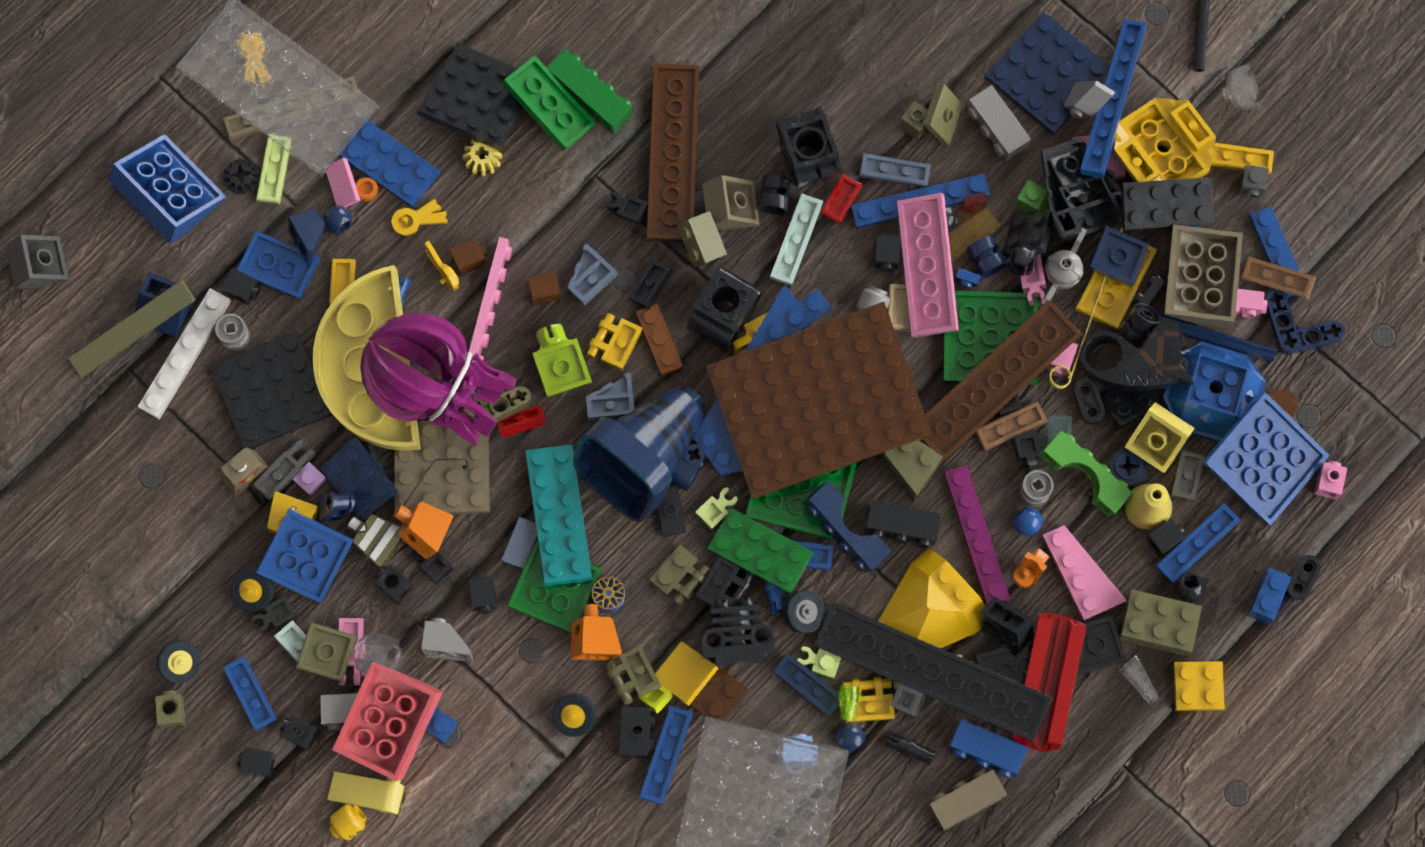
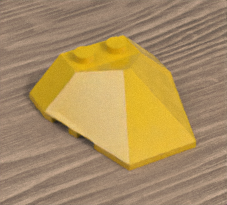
(934, 603)

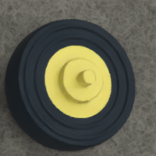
(179, 661)

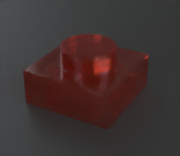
(974, 203)

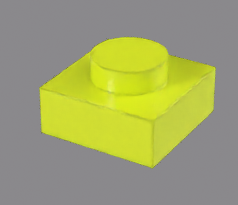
(657, 699)

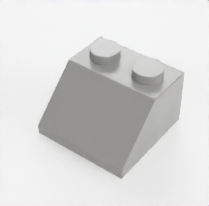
(443, 642)

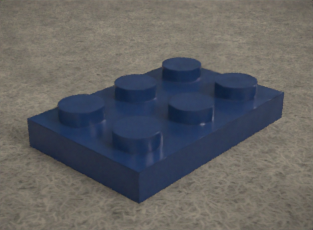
(358, 472)

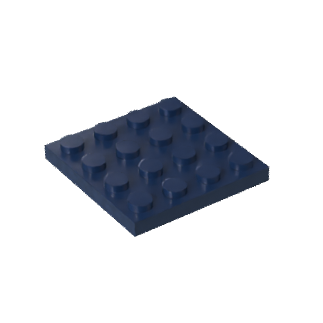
(1043, 69)

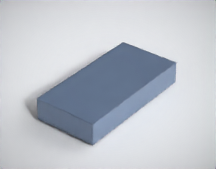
(520, 544)

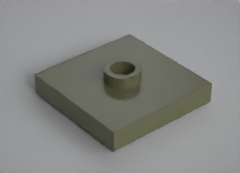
(943, 114)
(326, 652)

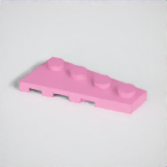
(1084, 579)

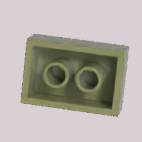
(1160, 623)

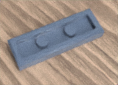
(895, 170)

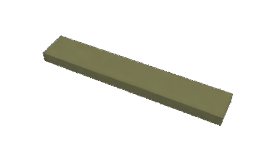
(132, 328)

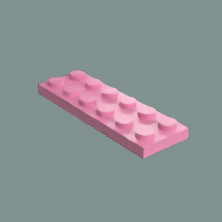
(927, 265)

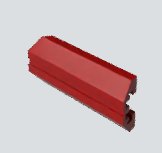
(1053, 672)

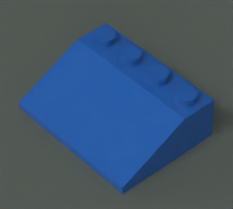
(166, 187)

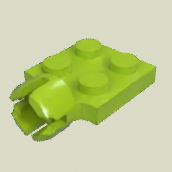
(560, 362)

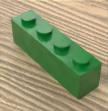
(590, 91)

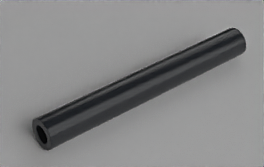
(1201, 35)

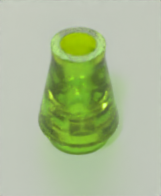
(848, 701)

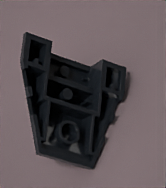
(1076, 198)

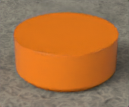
(367, 189)

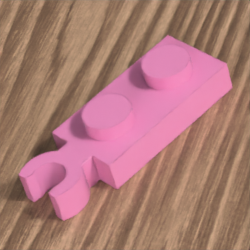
(1034, 282)

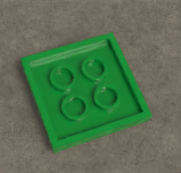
(550, 604)

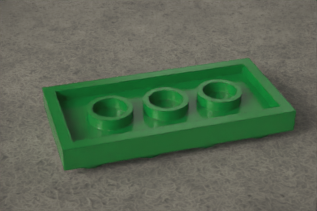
(548, 103)
(760, 551)

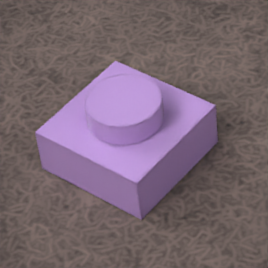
(309, 479)

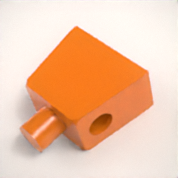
(423, 527)
(594, 637)

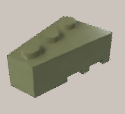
(913, 465)

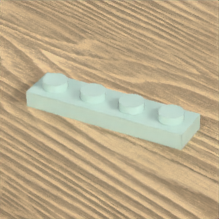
(796, 240)

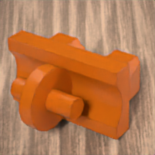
(1030, 569)

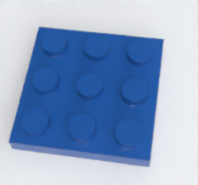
(304, 555)

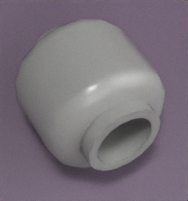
(871, 297)

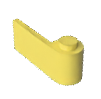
(366, 792)

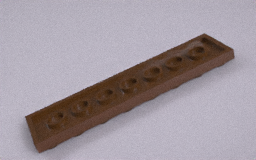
(672, 150)
(999, 379)

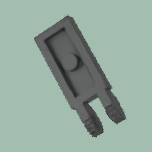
(282, 471)

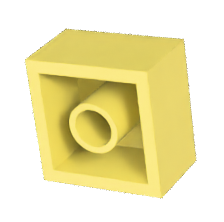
(1159, 437)

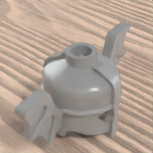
(1066, 275)

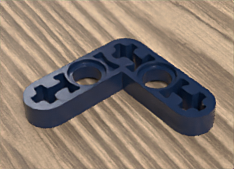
(1298, 335)

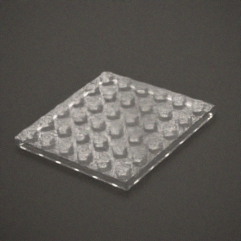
(760, 789)

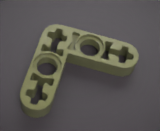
(506, 399)

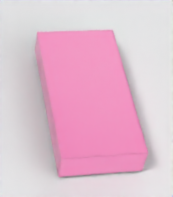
(342, 183)

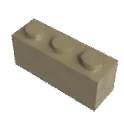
(966, 799)

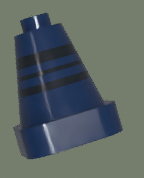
(635, 455)

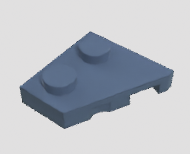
(590, 275)
(612, 400)

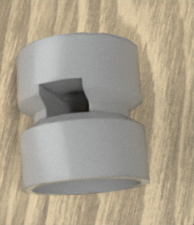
(232, 332)
(1036, 488)

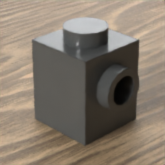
(1253, 181)

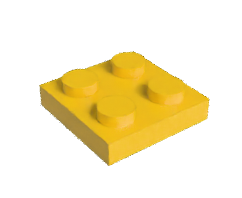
(1198, 686)

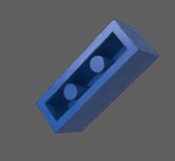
(987, 749)

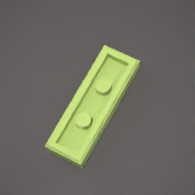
(272, 174)

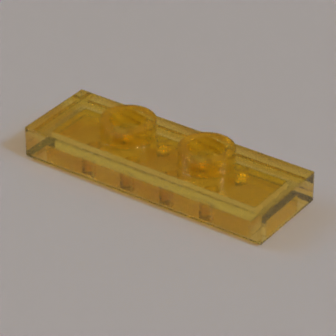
(974, 229)

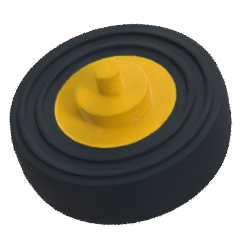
(252, 590)
(574, 714)

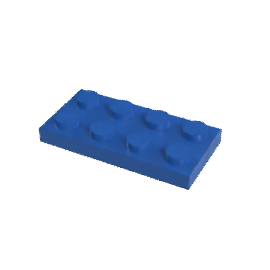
(390, 164)

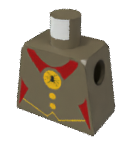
(242, 471)

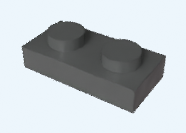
(1187, 476)

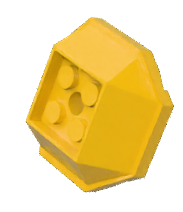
(1169, 125)

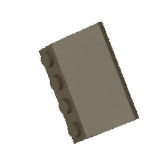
(1203, 276)

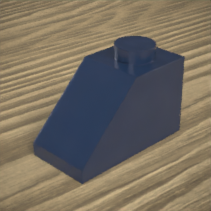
(307, 233)

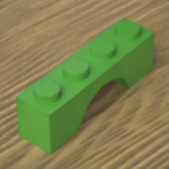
(1108, 491)

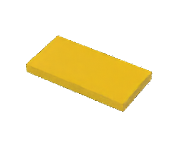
(1114, 295)

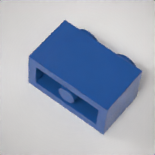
(1269, 596)

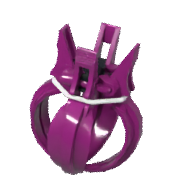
(414, 396)

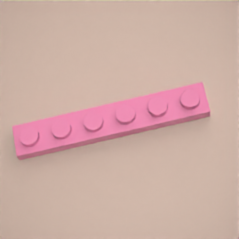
(491, 297)

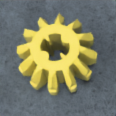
(473, 159)

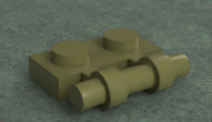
(674, 570)
(640, 672)

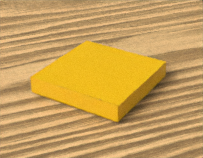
(685, 673)

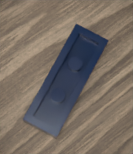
(807, 685)

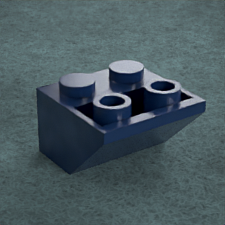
(152, 288)

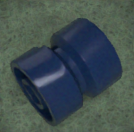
(986, 255)

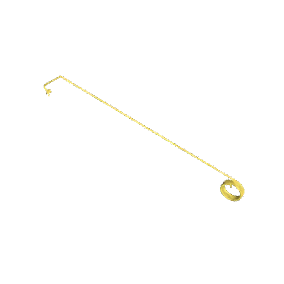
(1068, 371)

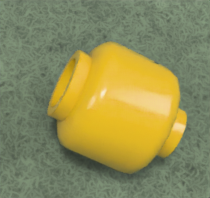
(347, 822)

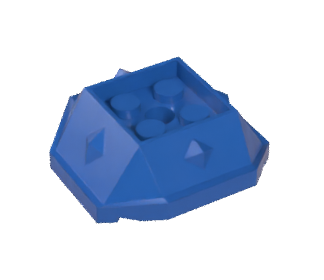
(1210, 412)

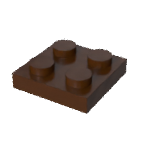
(719, 695)

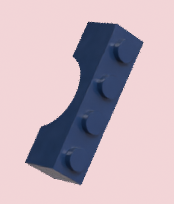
(826, 507)

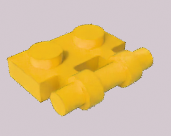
(621, 344)
(873, 707)

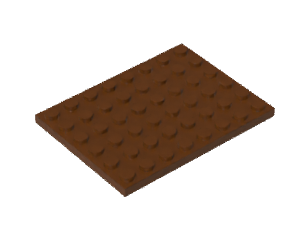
(818, 400)

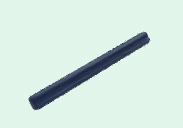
(1225, 340)

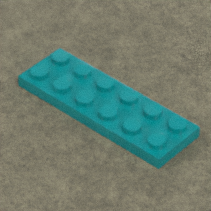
(558, 515)

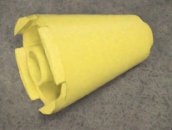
(1148, 506)

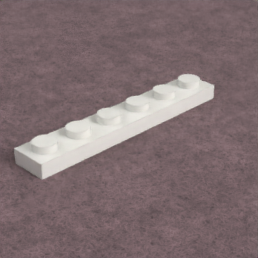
(184, 354)

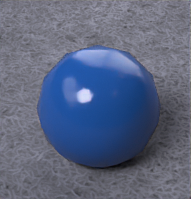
(1028, 521)

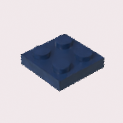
(1118, 256)

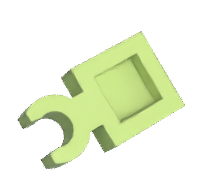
(714, 510)
(823, 662)

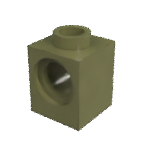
(913, 120)
(175, 719)

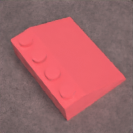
(387, 721)

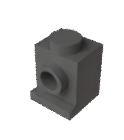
(908, 700)

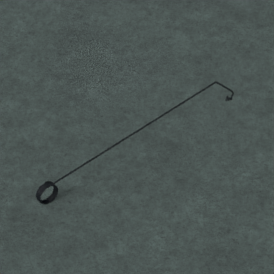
(464, 467)

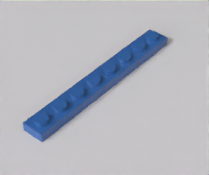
(1109, 115)

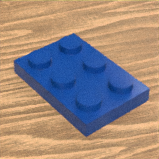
(277, 265)

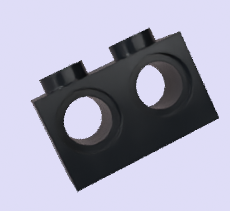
(1006, 624)

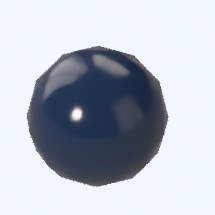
(337, 219)
(849, 737)

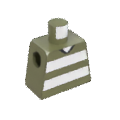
(368, 535)

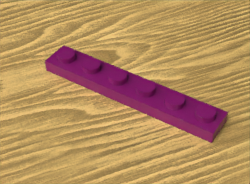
(976, 534)

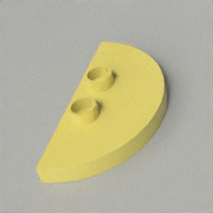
(338, 356)

